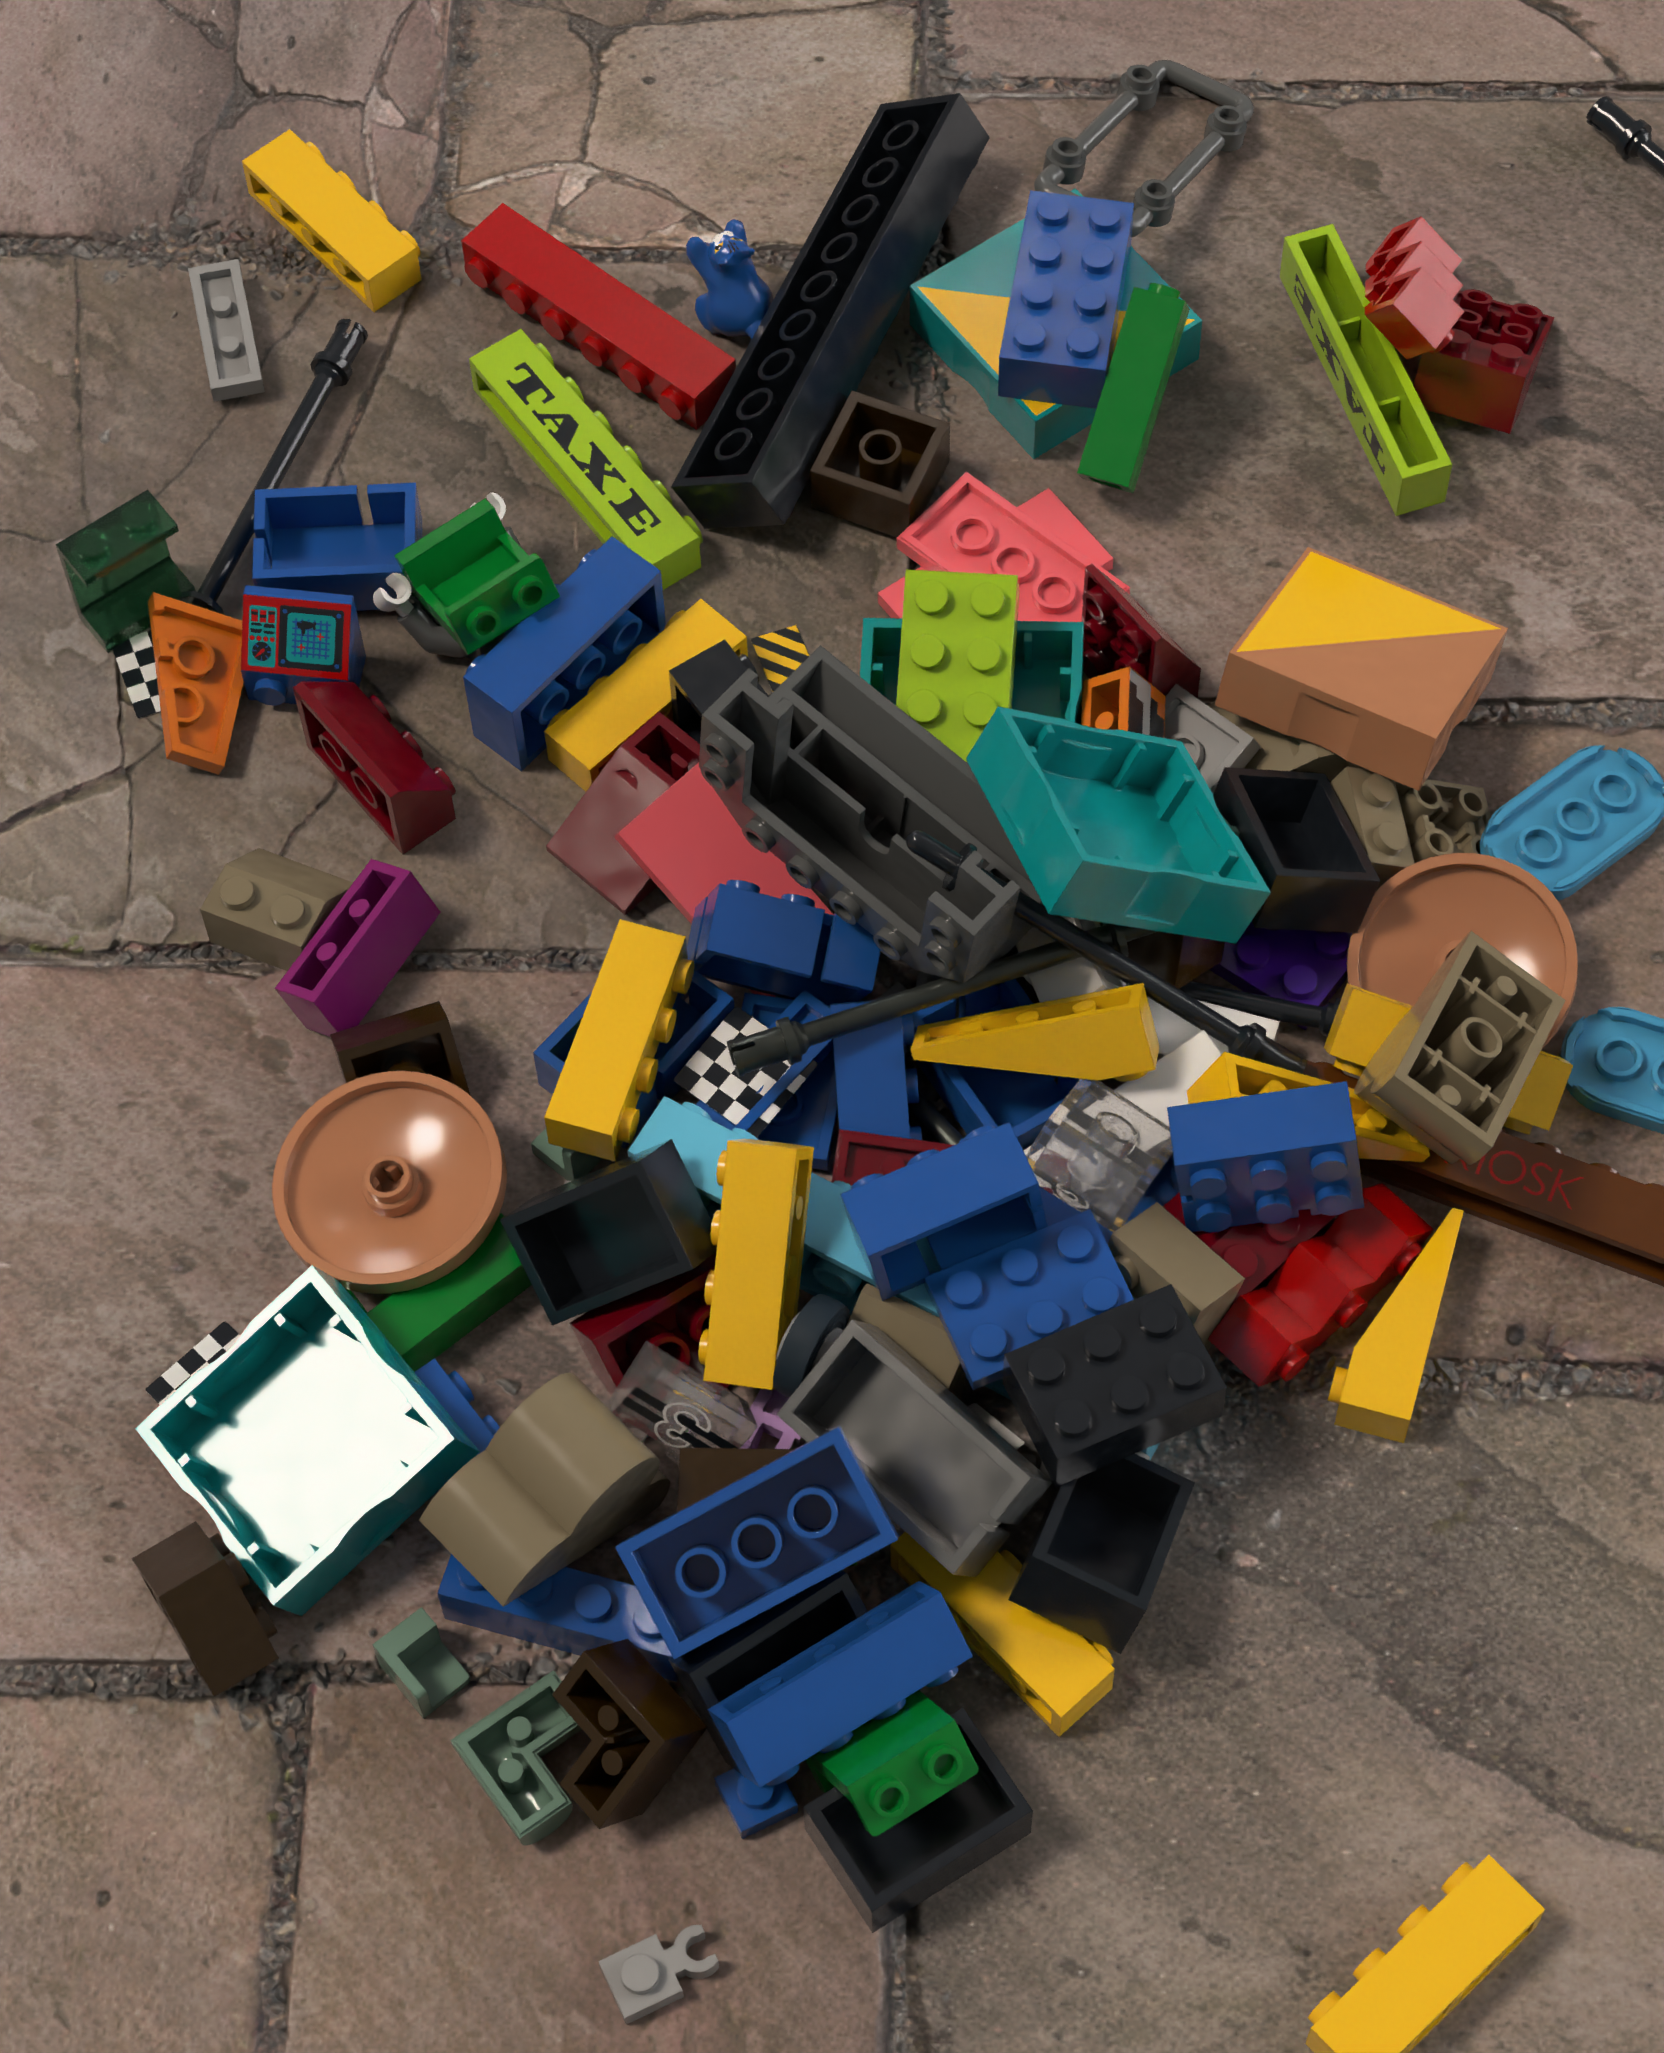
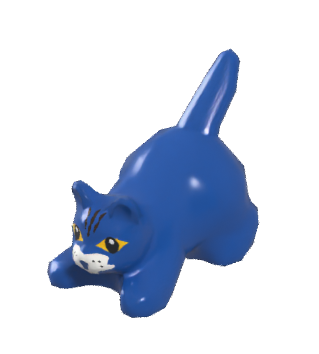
(735, 293)

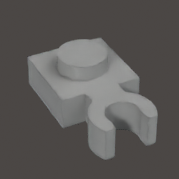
(647, 1975)

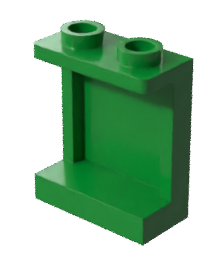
(476, 577)
(897, 1763)

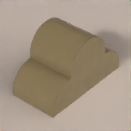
(1462, 1052)
(545, 1490)

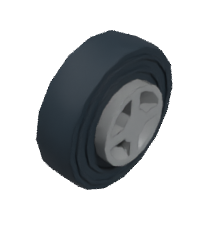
(807, 1341)

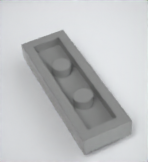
(226, 330)

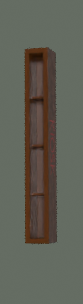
(1539, 1195)

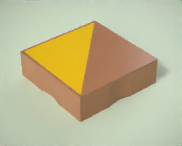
(1361, 667)

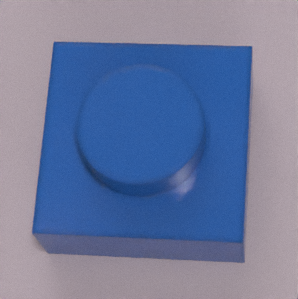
(752, 1806)

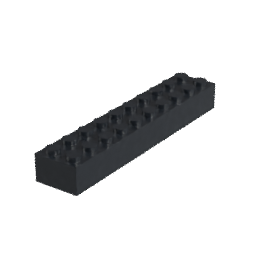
(831, 313)

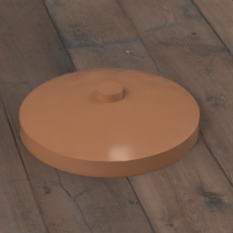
(1437, 903)
(390, 1181)

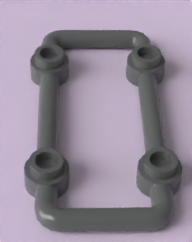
(1139, 92)

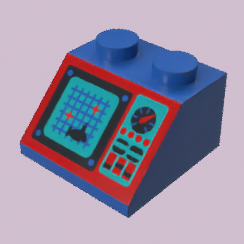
(297, 639)

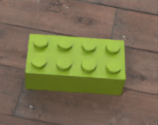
(957, 652)

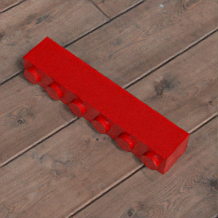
(597, 315)

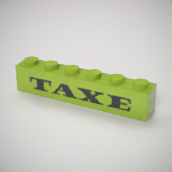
(1365, 371)
(582, 456)

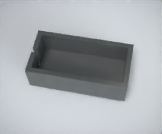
(921, 1447)

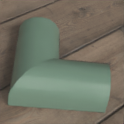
(506, 1761)

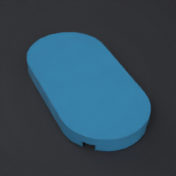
(1578, 818)
(1618, 1065)

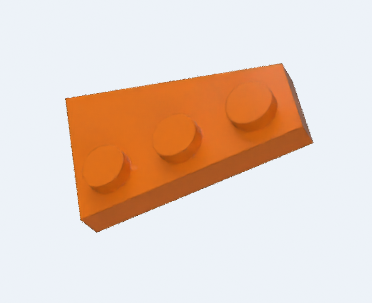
(196, 680)

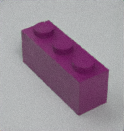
(358, 949)

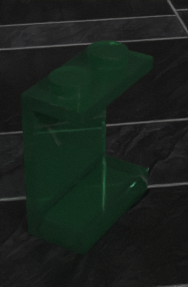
(118, 566)

